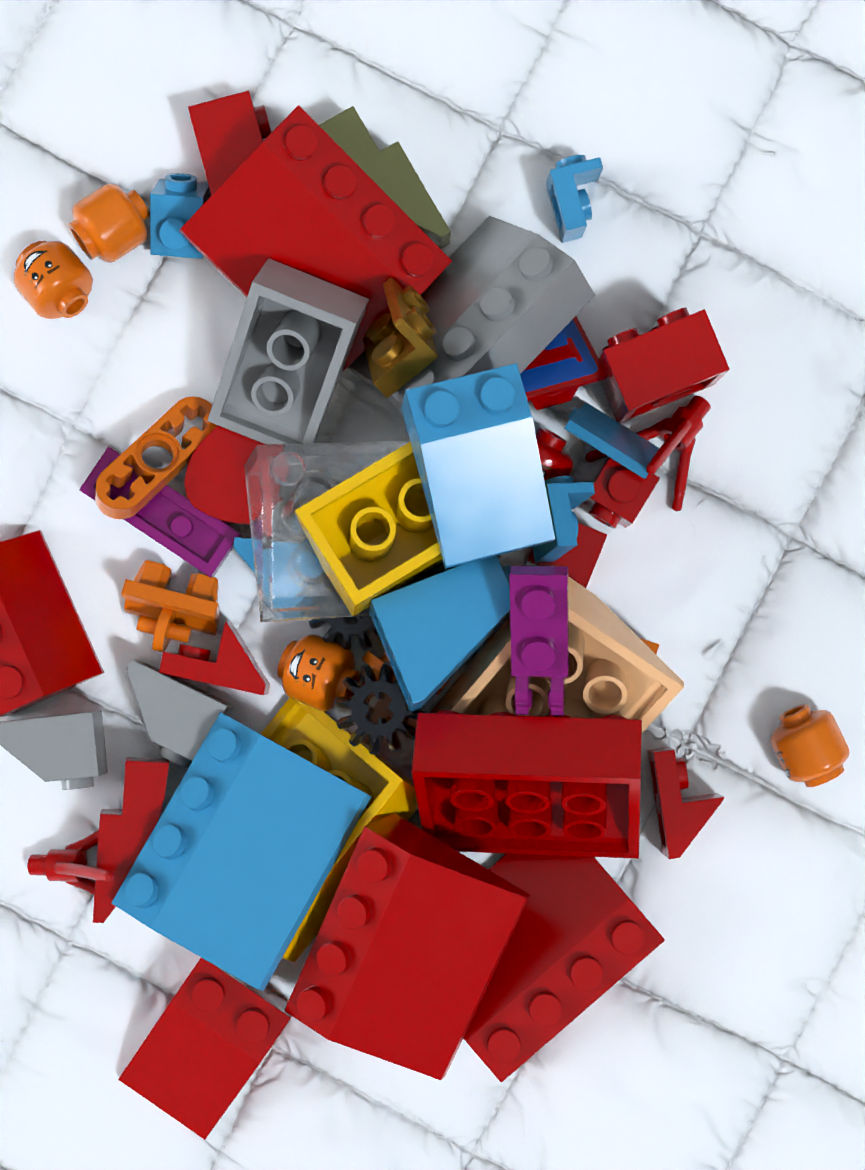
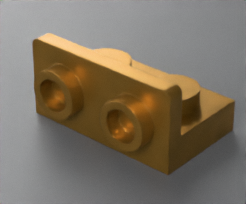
(399, 342)

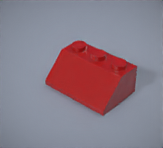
(40, 629)

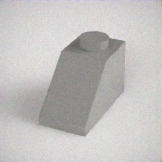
(174, 711)
(59, 747)

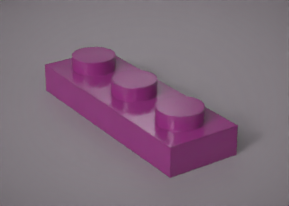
(173, 522)

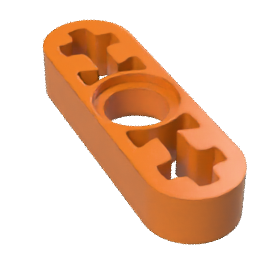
(162, 434)

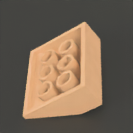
(607, 671)

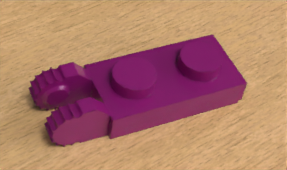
(539, 632)

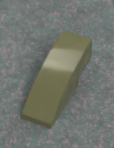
(390, 171)

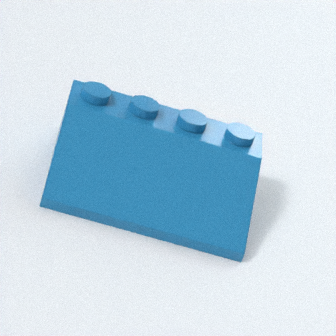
(241, 851)

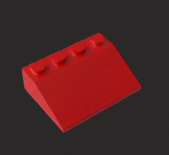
(316, 213)
(530, 783)
(406, 948)
(562, 957)

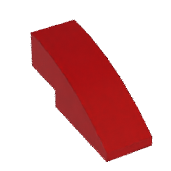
(127, 830)

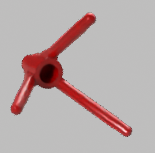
(677, 434)
(70, 865)

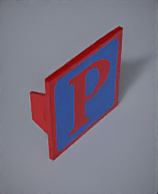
(562, 368)

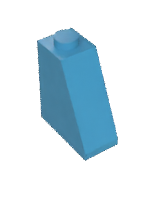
(440, 624)

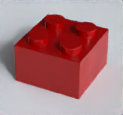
(661, 365)

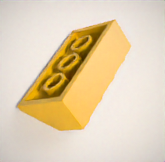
(373, 530)

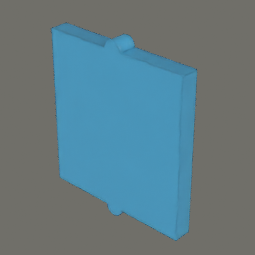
(611, 438)

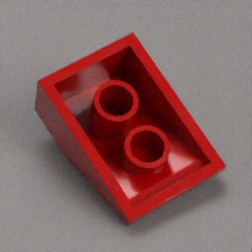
(206, 1046)

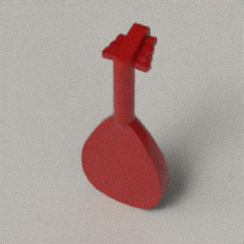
(217, 475)

